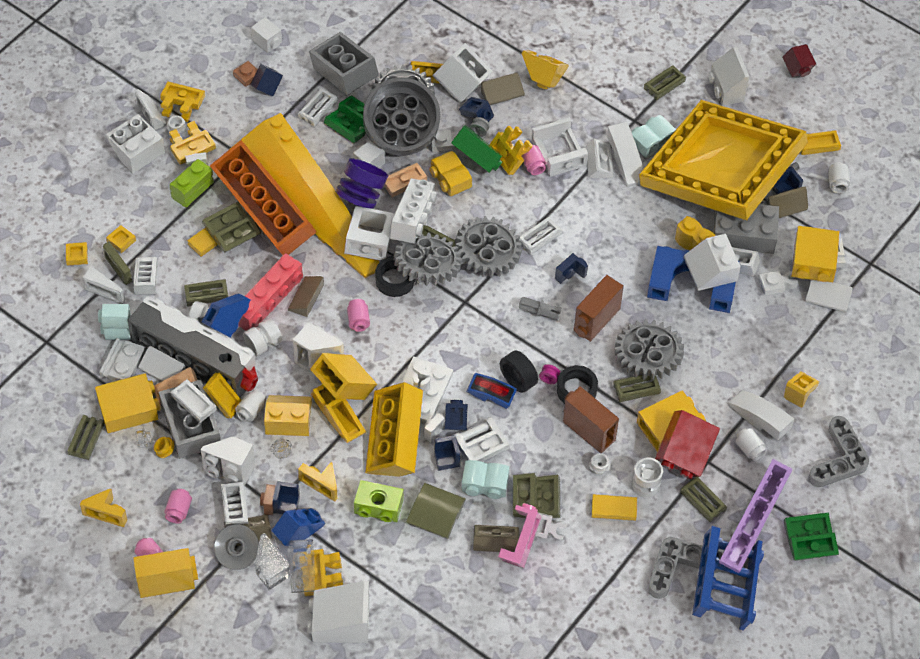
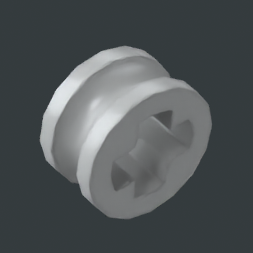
(480, 126)

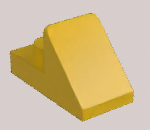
(799, 388)
(321, 482)
(100, 508)

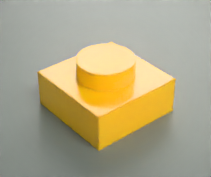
(121, 239)
(76, 253)

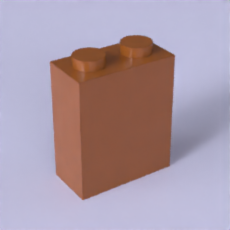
(598, 308)
(590, 419)

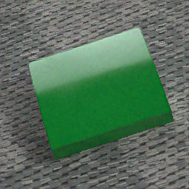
(348, 119)
(811, 536)

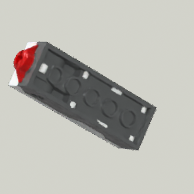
(193, 345)

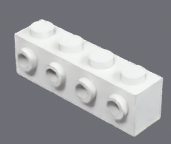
(413, 211)

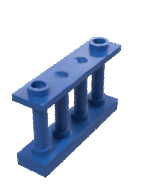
(707, 582)

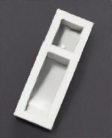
(625, 153)
(762, 414)

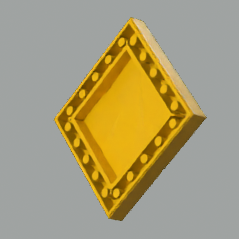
(723, 159)

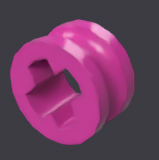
(549, 374)

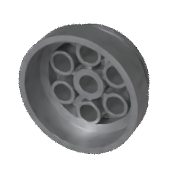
(401, 92)

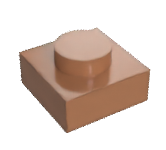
(245, 73)
(266, 499)

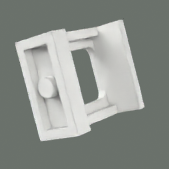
(562, 163)
(369, 243)

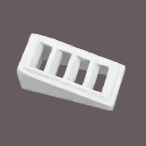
(747, 256)
(103, 286)
(145, 287)
(233, 489)

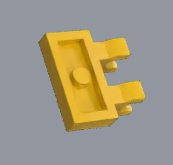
(182, 95)
(197, 142)
(511, 154)
(321, 579)

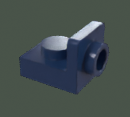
(477, 107)
(569, 267)
(456, 415)

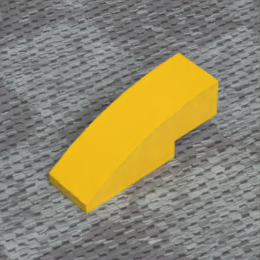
(338, 414)

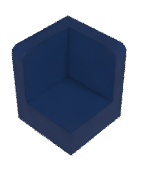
(266, 80)
(788, 181)
(447, 453)
(285, 497)

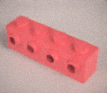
(271, 290)

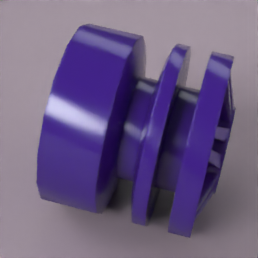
(360, 187)

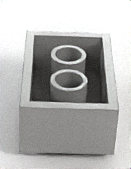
(343, 63)
(755, 234)
(184, 428)

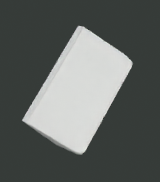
(149, 110)
(599, 159)
(829, 295)
(160, 364)

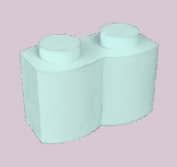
(652, 135)
(115, 321)
(485, 479)

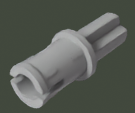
(540, 308)

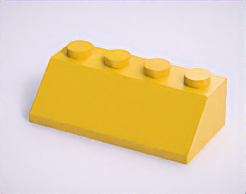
(394, 430)

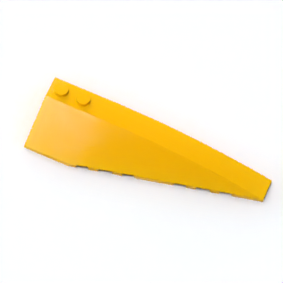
(306, 185)

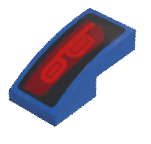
(493, 389)

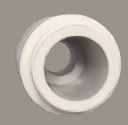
(839, 177)
(250, 406)
(751, 444)

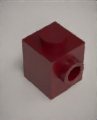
(799, 60)

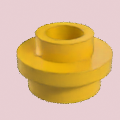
(164, 447)

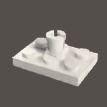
(432, 380)

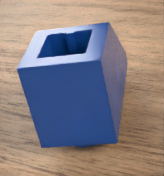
(226, 314)
(297, 525)

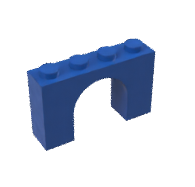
(668, 265)

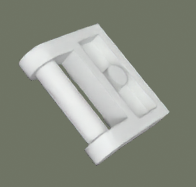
(484, 446)

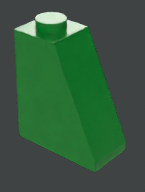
(477, 149)

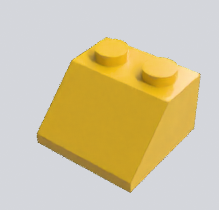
(287, 415)

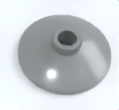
(225, 547)

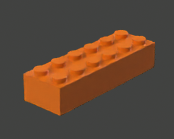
(263, 198)

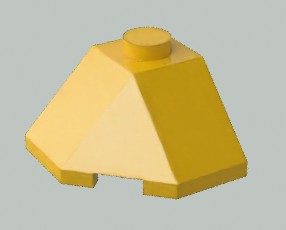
(544, 69)

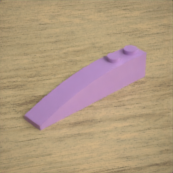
(755, 516)

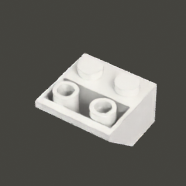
(462, 73)
(136, 143)
(313, 342)
(229, 460)

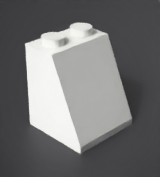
(340, 614)

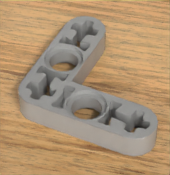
(846, 460)
(678, 555)

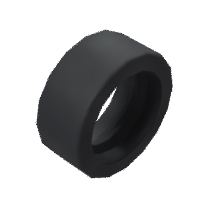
(391, 289)
(519, 371)
(578, 372)

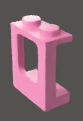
(526, 537)

